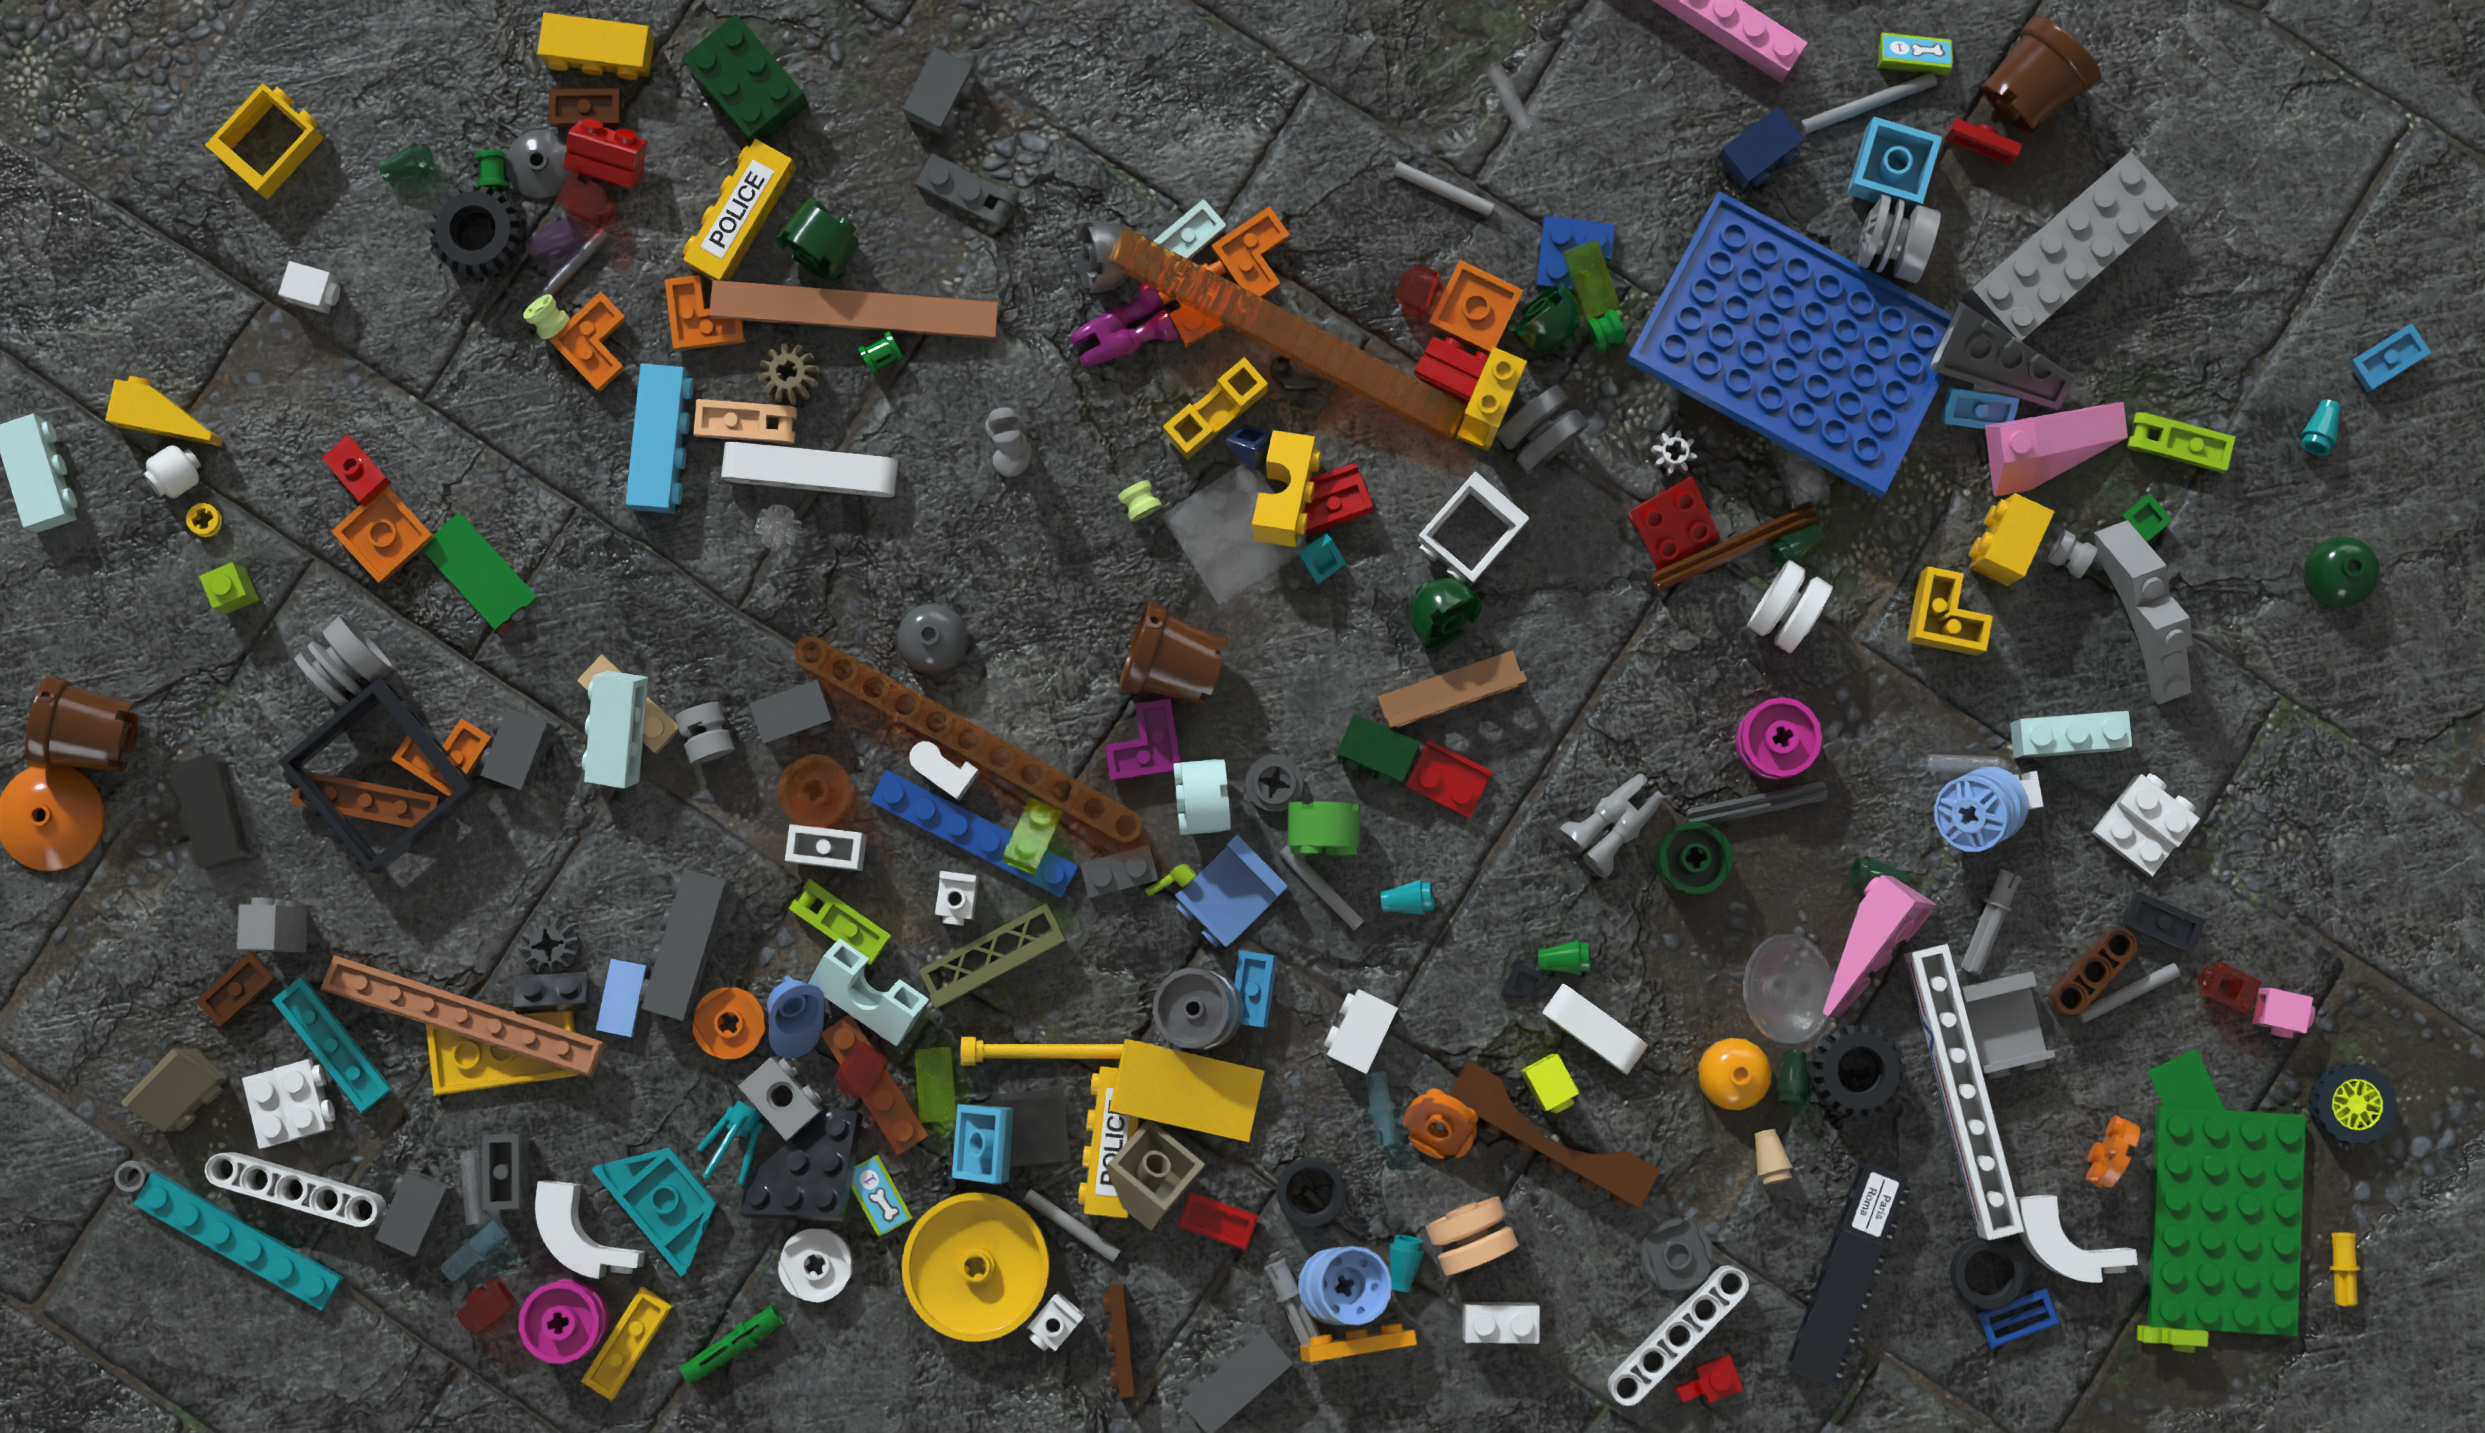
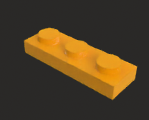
(1357, 1342)

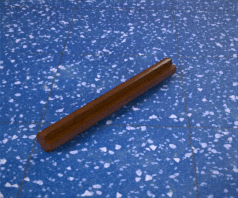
(1733, 548)

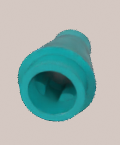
(2322, 429)
(1409, 898)
(1405, 1259)

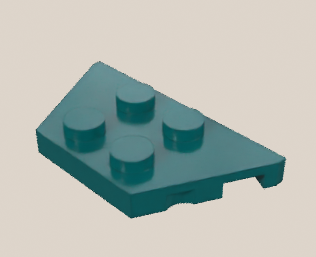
(662, 1201)

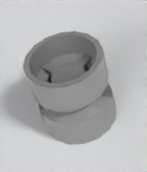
(708, 745)

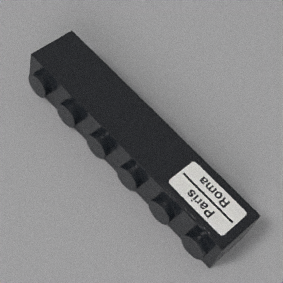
(1847, 1273)

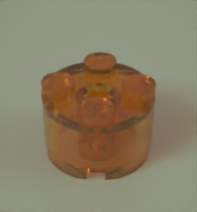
(808, 773)

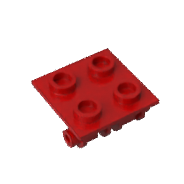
(1674, 523)

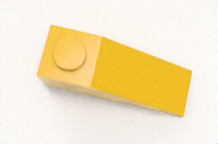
(145, 409)

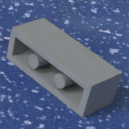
(272, 926)

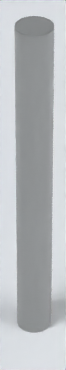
(1868, 103)

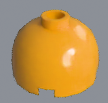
(1734, 1074)

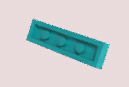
(332, 1044)

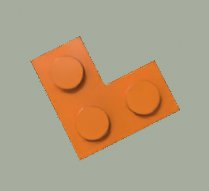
(1243, 252)
(691, 320)
(583, 339)
(464, 744)

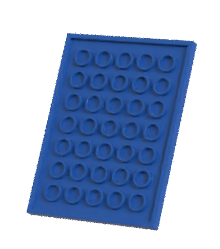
(1796, 344)

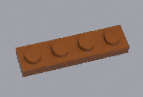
(373, 800)
(886, 1100)

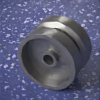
(1539, 425)
(1177, 1012)

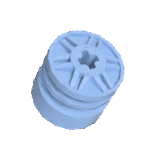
(1999, 806)
(1363, 1289)

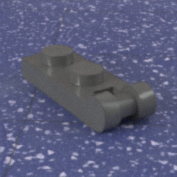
(965, 190)

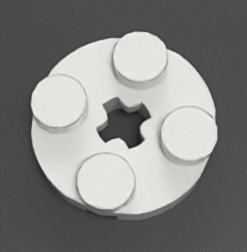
(824, 1245)

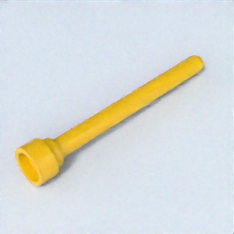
(975, 1051)

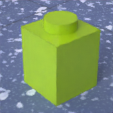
(228, 588)

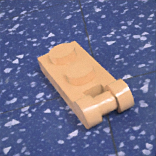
(744, 421)

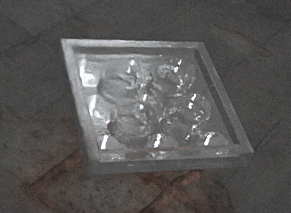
(1218, 534)

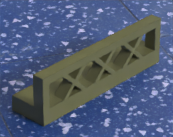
(997, 968)

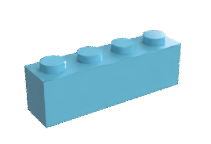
(658, 438)

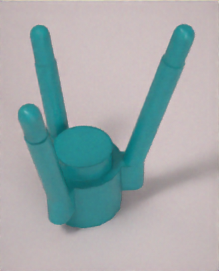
(741, 1121)

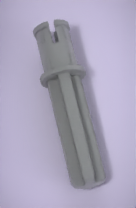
(1990, 922)
(1289, 1297)

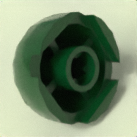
(1548, 320)
(2341, 572)
(1441, 609)

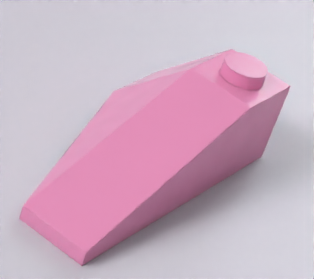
(2042, 447)
(1883, 919)

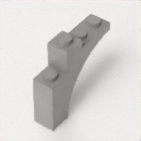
(2156, 617)

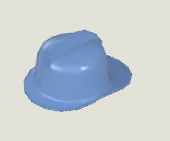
(795, 1017)

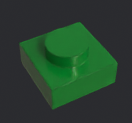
(2147, 517)

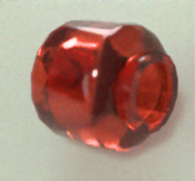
(1419, 290)

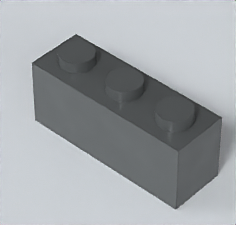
(1235, 1379)

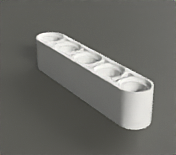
(809, 469)
(279, 1184)
(1695, 1329)

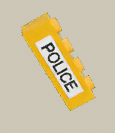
(739, 212)
(1110, 1134)

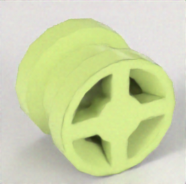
(546, 316)
(1139, 500)

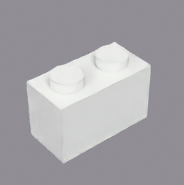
(825, 847)
(1360, 1031)
(1500, 1322)

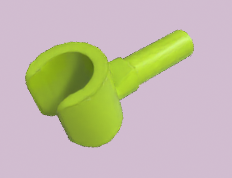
(1181, 874)

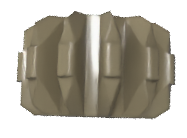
(794, 385)

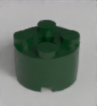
(819, 239)
(1704, 841)

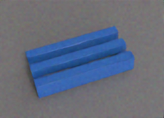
(1988, 1327)

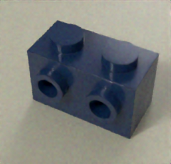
(1761, 149)

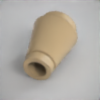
(1771, 1158)

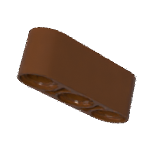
(2108, 967)

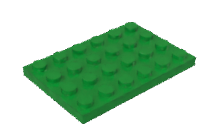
(2226, 1220)

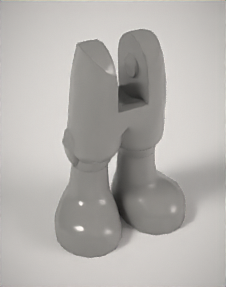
(1009, 437)
(1614, 810)

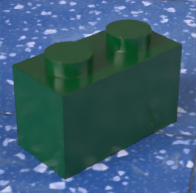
(1376, 750)

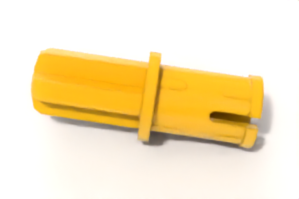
(2344, 1268)

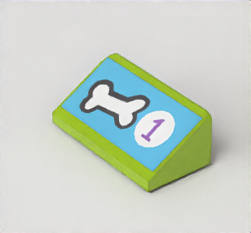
(1915, 54)
(879, 1196)

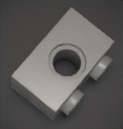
(761, 1090)

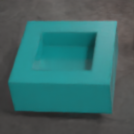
(1321, 558)

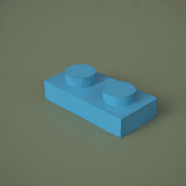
(2389, 357)
(1977, 407)
(1255, 982)

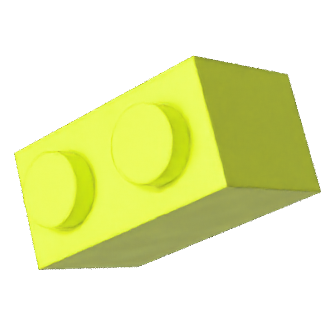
(1550, 1083)

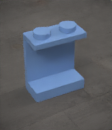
(1230, 893)

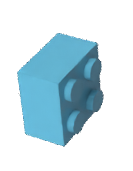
(1894, 163)

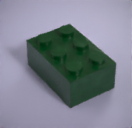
(745, 80)

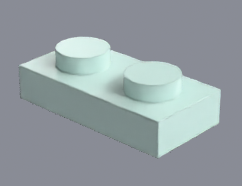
(1192, 231)

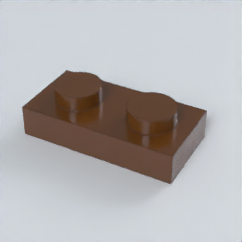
(572, 105)
(236, 989)

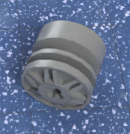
(1898, 238)
(343, 663)

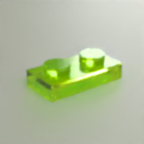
(1591, 279)
(1032, 836)
(935, 1084)

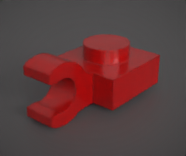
(1714, 1379)

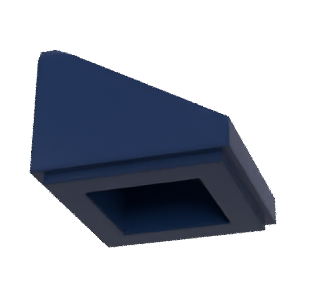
(1250, 445)

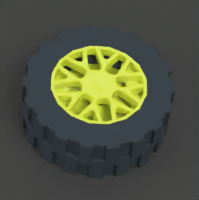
(2352, 1104)

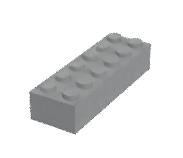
(2072, 248)

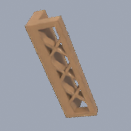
(1451, 690)

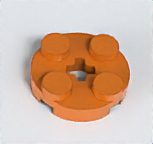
(709, 1018)
(1438, 1107)
(2110, 1157)

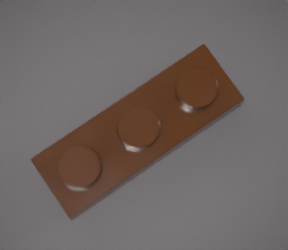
(1119, 1340)

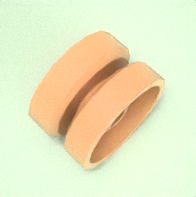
(1474, 1241)

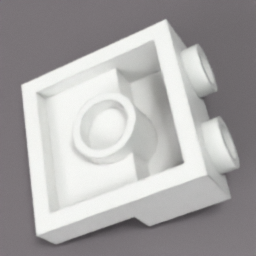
(2146, 823)
(289, 1103)

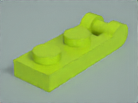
(2182, 442)
(840, 921)

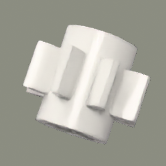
(1683, 450)

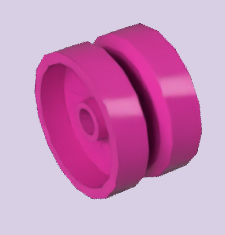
(1798, 731)
(542, 1326)

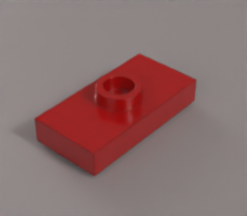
(1983, 141)
(356, 470)
(1218, 1220)

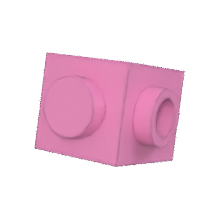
(2283, 1012)

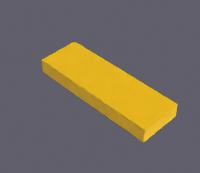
(627, 1343)

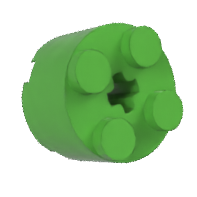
(1325, 826)

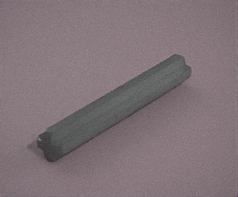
(1759, 803)

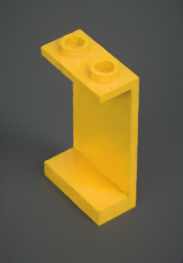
(1491, 398)

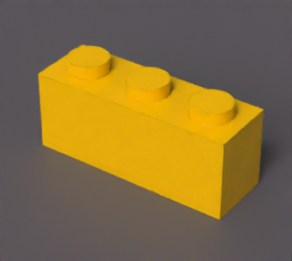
(595, 46)

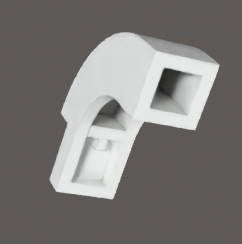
(562, 1233)
(2052, 1248)

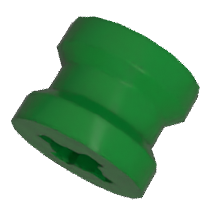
(1606, 331)

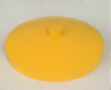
(975, 1266)

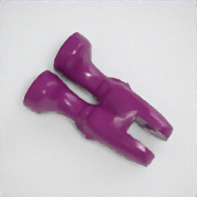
(1113, 331)

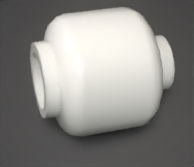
(172, 471)

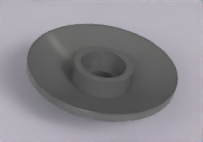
(541, 180)

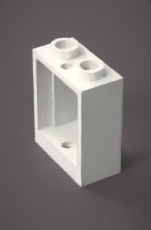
(1496, 503)

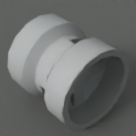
(2072, 554)

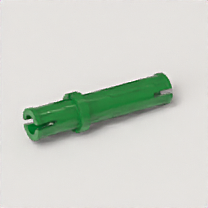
(696, 1367)

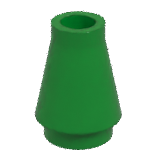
(1566, 958)

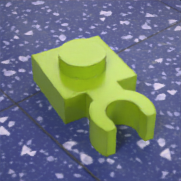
(2182, 1339)

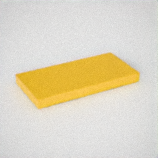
(470, 1065)
(1186, 1090)

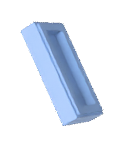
(621, 998)

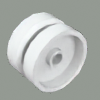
(1794, 609)

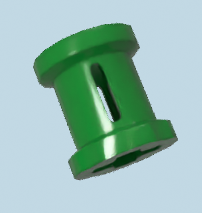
(492, 170)
(881, 353)

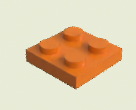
(1475, 307)
(383, 535)

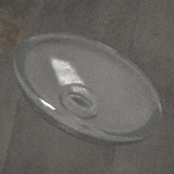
(1800, 988)

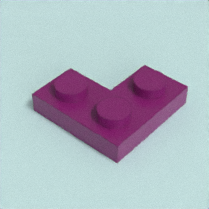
(1153, 751)

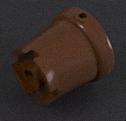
(2040, 75)
(1171, 657)
(78, 728)

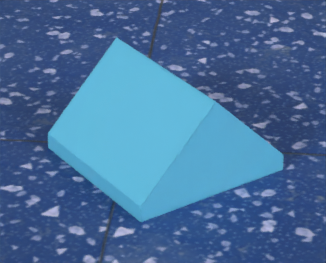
(983, 1143)

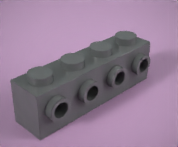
(685, 944)

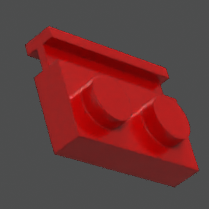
(1337, 499)
(1448, 779)

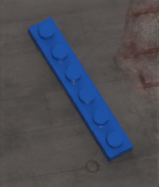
(966, 830)

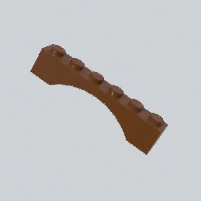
(1617, 1172)

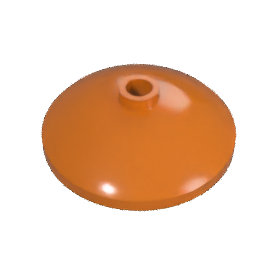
(71, 822)

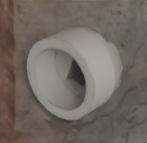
(136, 1182)

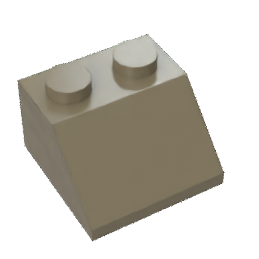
(175, 1089)
(1152, 1173)

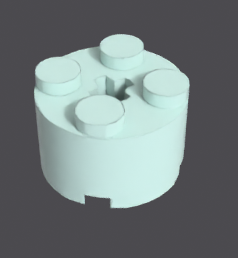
(1202, 796)

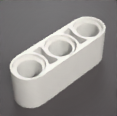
(1594, 1029)

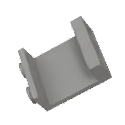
(2005, 1024)

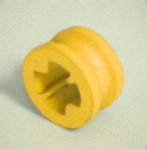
(194, 515)

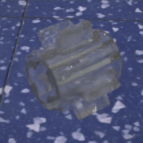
(777, 527)

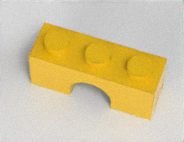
(1219, 408)
(1281, 516)

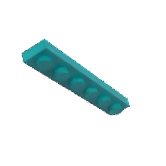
(238, 1240)

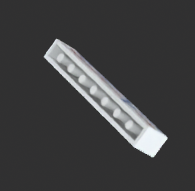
(1963, 1092)

